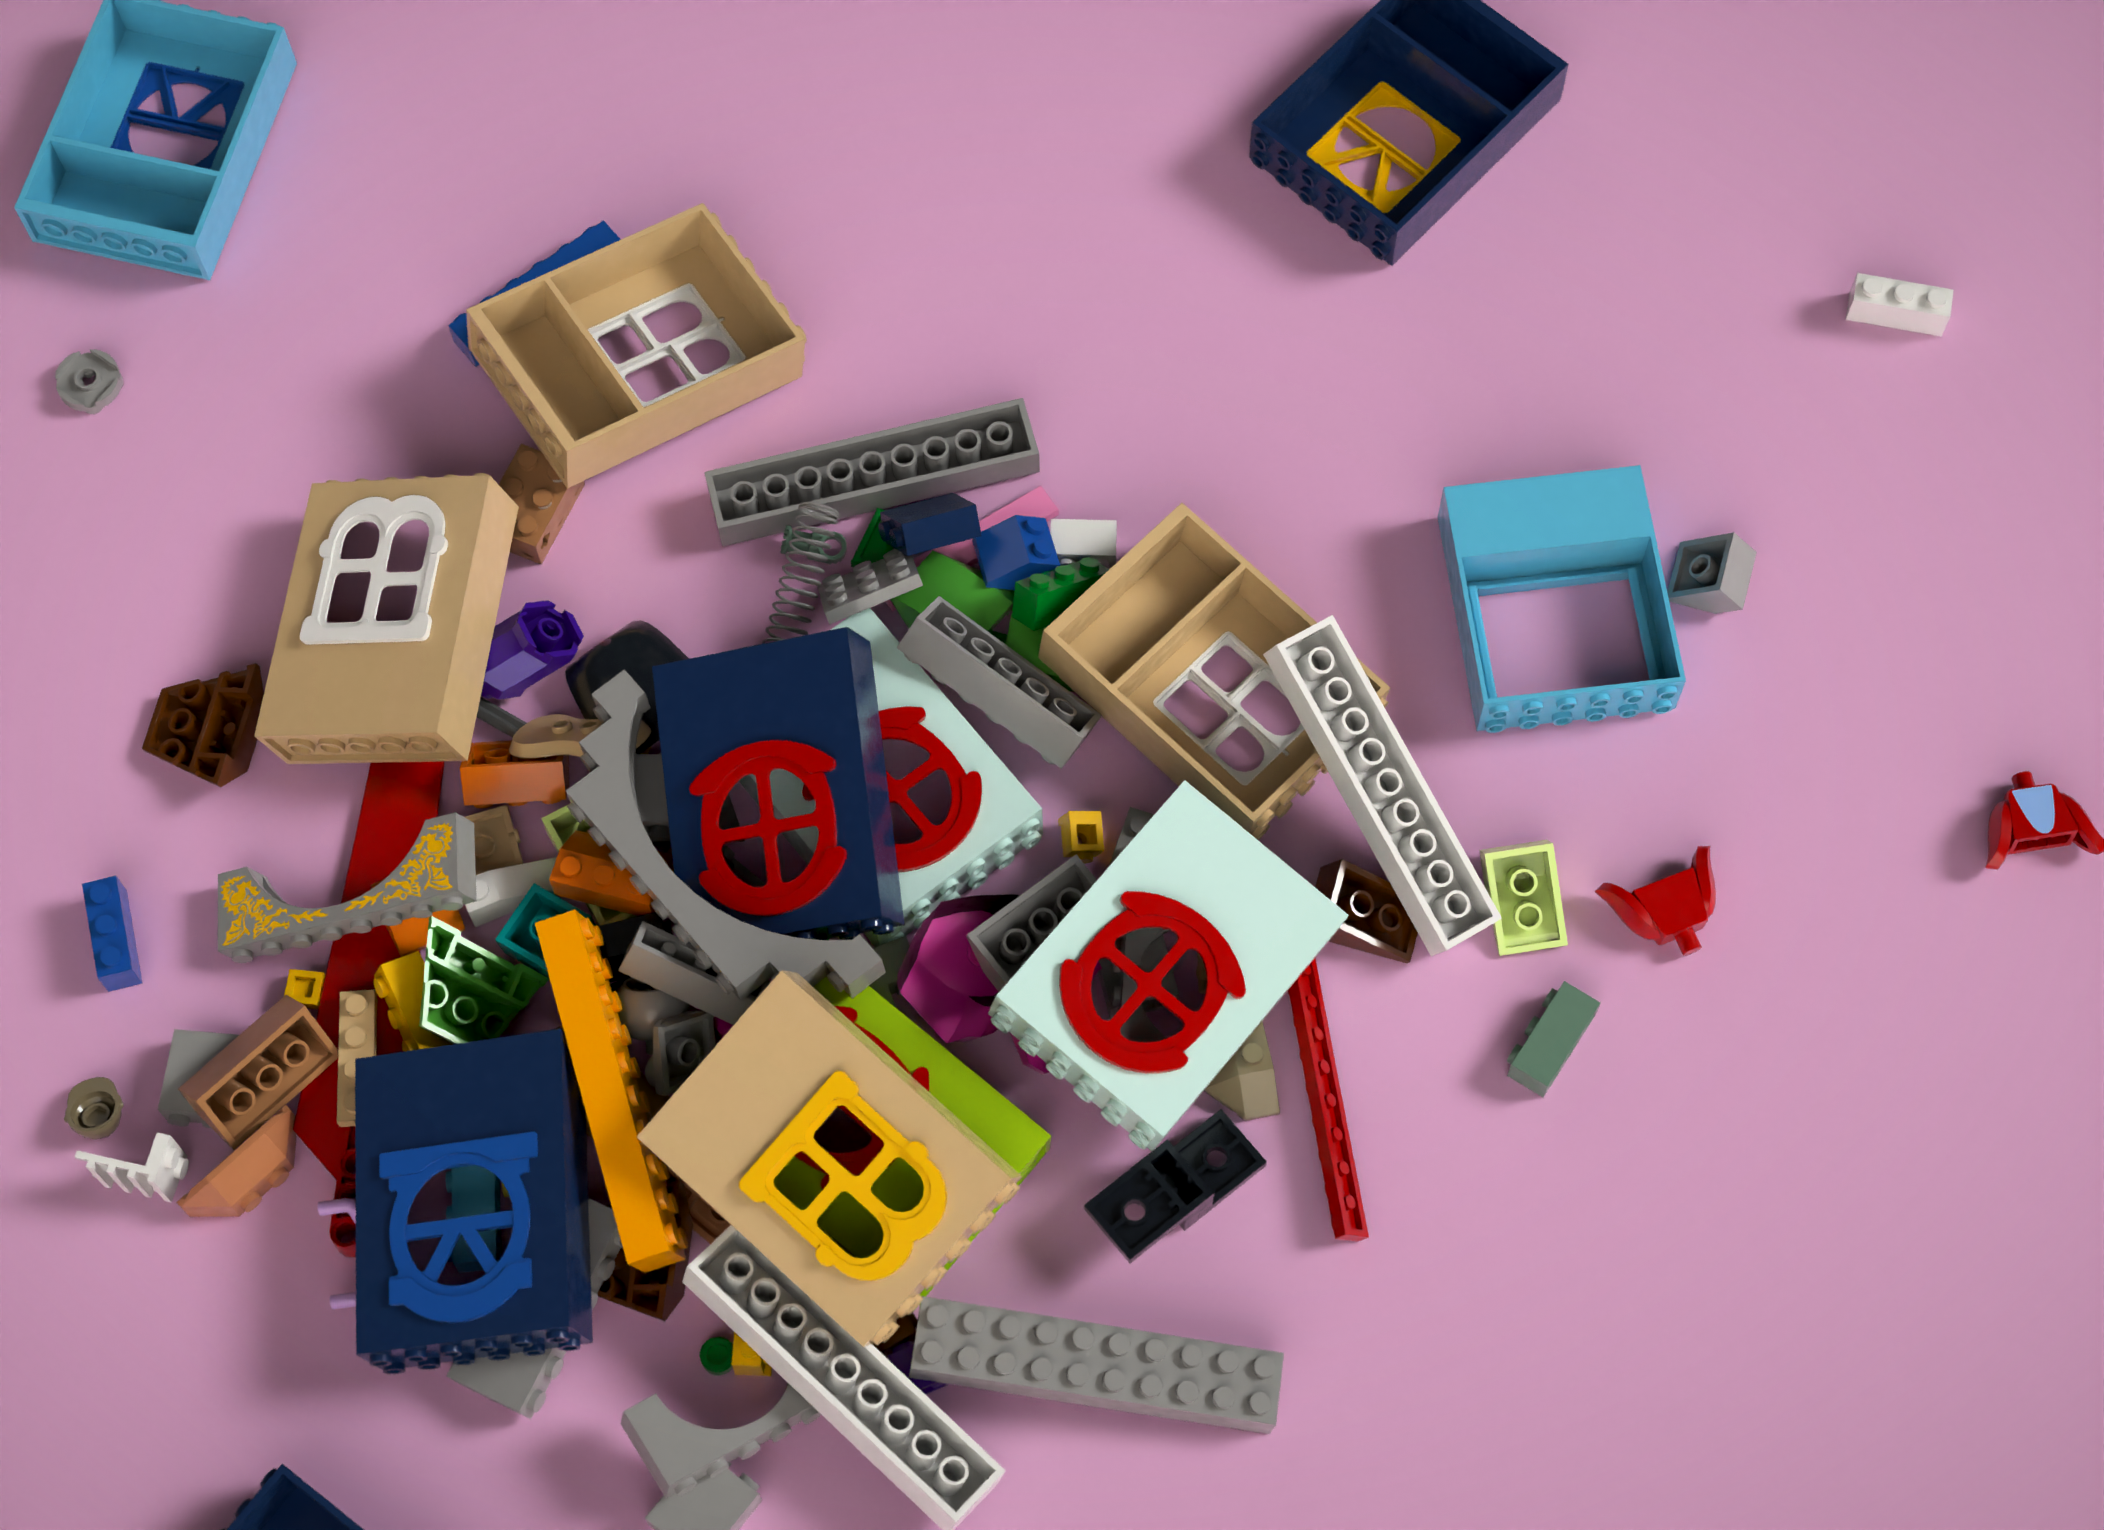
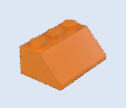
(498, 777)
(590, 876)

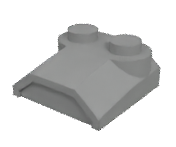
(678, 1049)

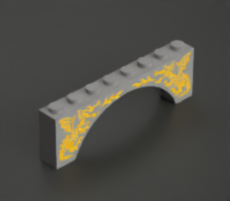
(431, 878)

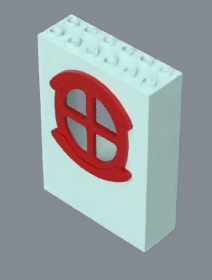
(989, 807)
(1222, 898)

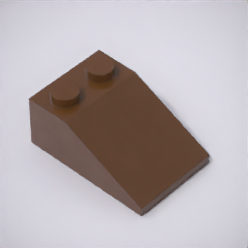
(1376, 915)

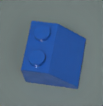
(1015, 551)

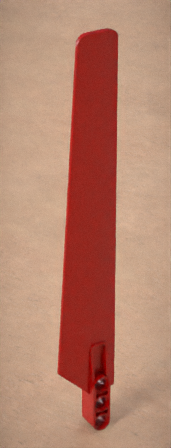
(390, 819)

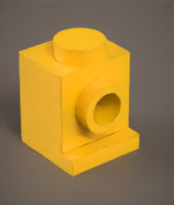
(1086, 826)
(747, 1361)

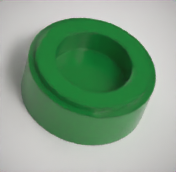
(717, 1355)

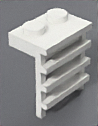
(161, 1174)

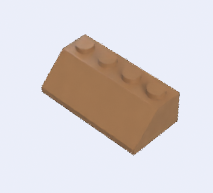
(260, 1071)

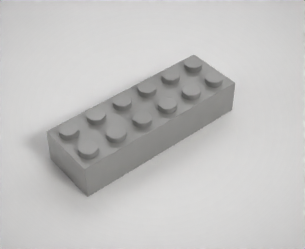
(998, 682)

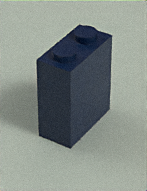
(930, 524)

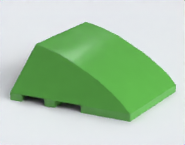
(959, 586)
(469, 989)

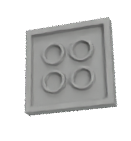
(868, 585)

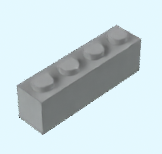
(673, 969)

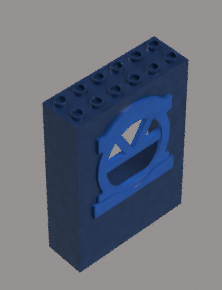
(491, 1106)

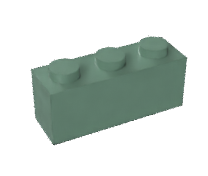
(1552, 1038)

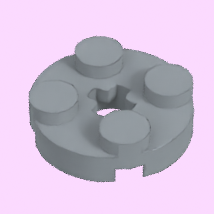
(96, 395)

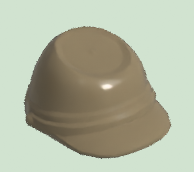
(94, 1108)

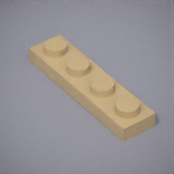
(356, 1041)

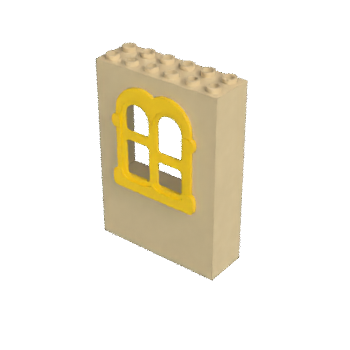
(761, 1104)

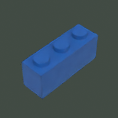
(112, 933)

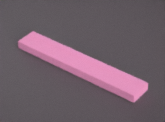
(1032, 504)

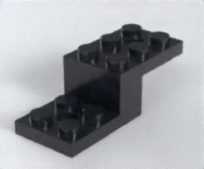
(1175, 1185)

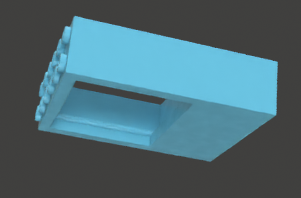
(1556, 536)

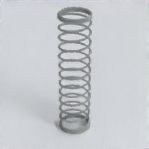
(831, 519)

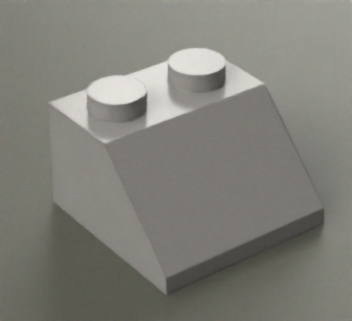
(1712, 573)

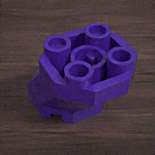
(529, 649)

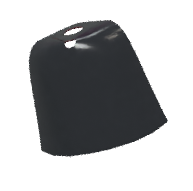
(633, 649)

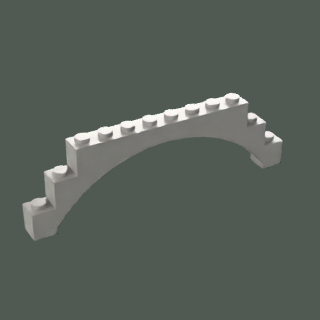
(735, 950)

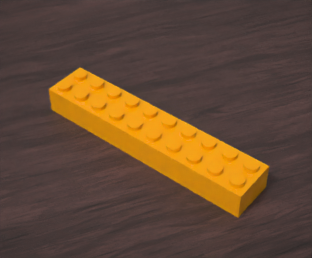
(611, 1091)

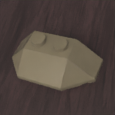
(1248, 1080)

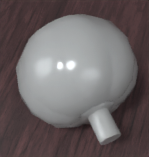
(644, 1008)

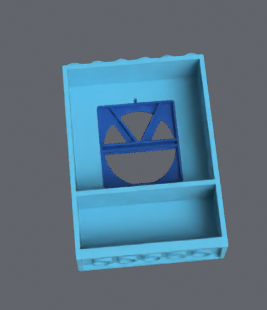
(141, 209)

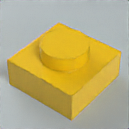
(305, 987)

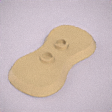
(558, 736)

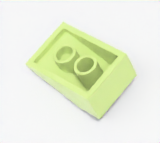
(1527, 896)

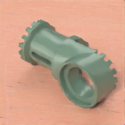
(803, 546)

